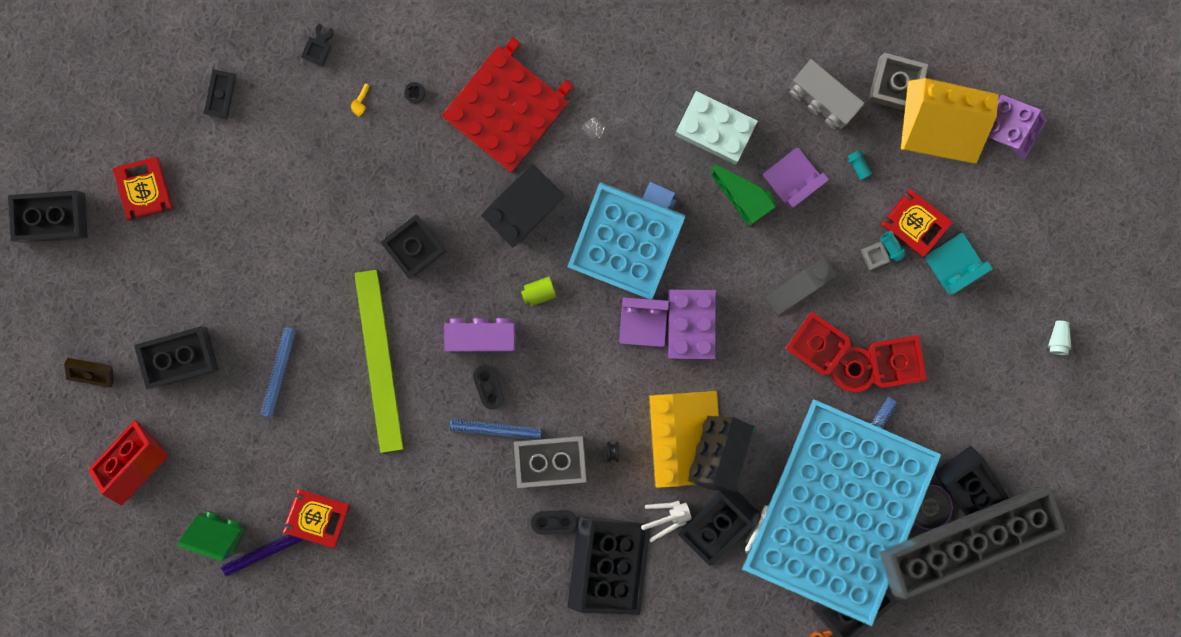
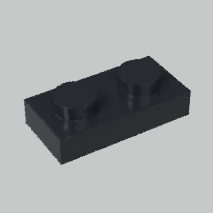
(220, 94)

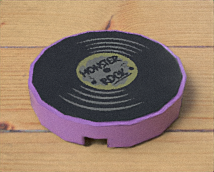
(934, 509)

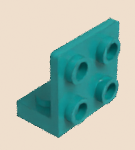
(956, 264)

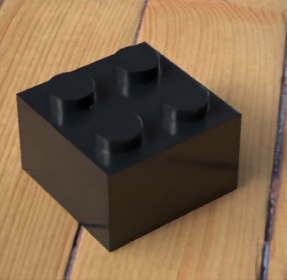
(413, 246)

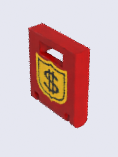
(143, 192)
(913, 219)
(311, 518)

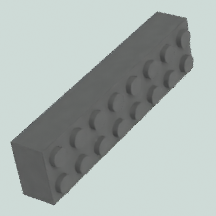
(971, 542)

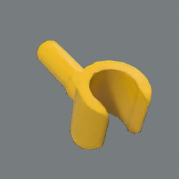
(357, 106)

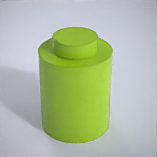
(538, 292)

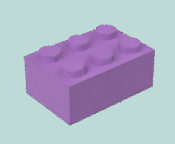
(691, 324)
(480, 335)

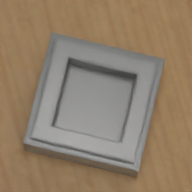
(875, 255)

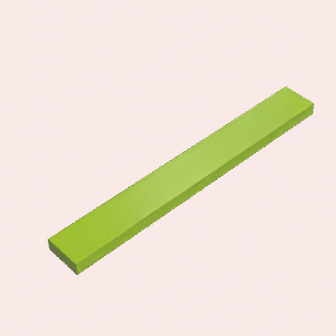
(379, 361)

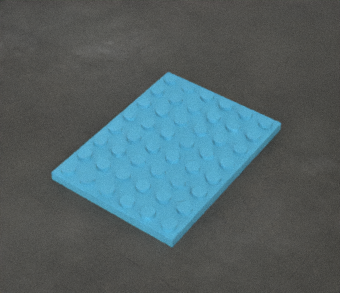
(837, 506)

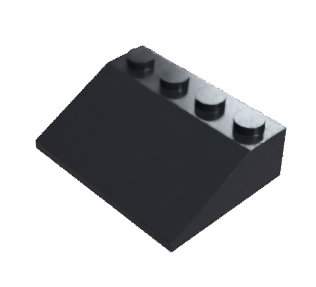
(608, 566)

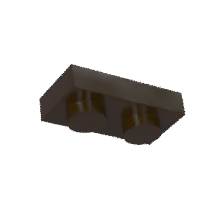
(89, 372)

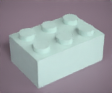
(716, 128)

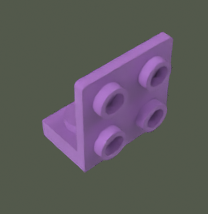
(1017, 125)
(794, 178)
(643, 322)

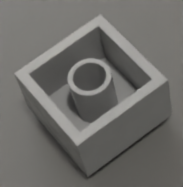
(892, 80)

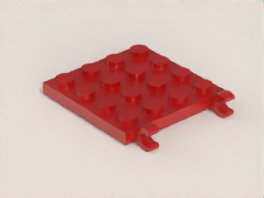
(506, 107)

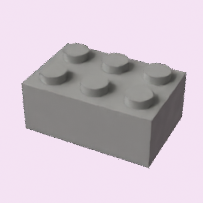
(825, 95)
(550, 461)

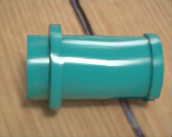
(859, 164)
(895, 250)

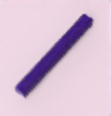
(258, 555)

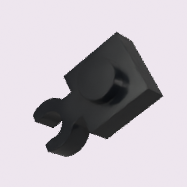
(317, 49)

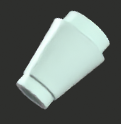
(1060, 339)

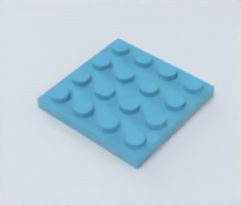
(626, 241)

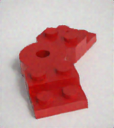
(881, 364)

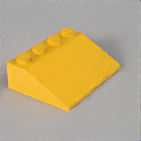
(947, 120)
(676, 431)

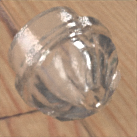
(593, 128)

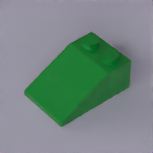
(745, 196)
(213, 536)

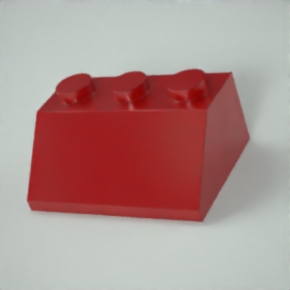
(127, 463)

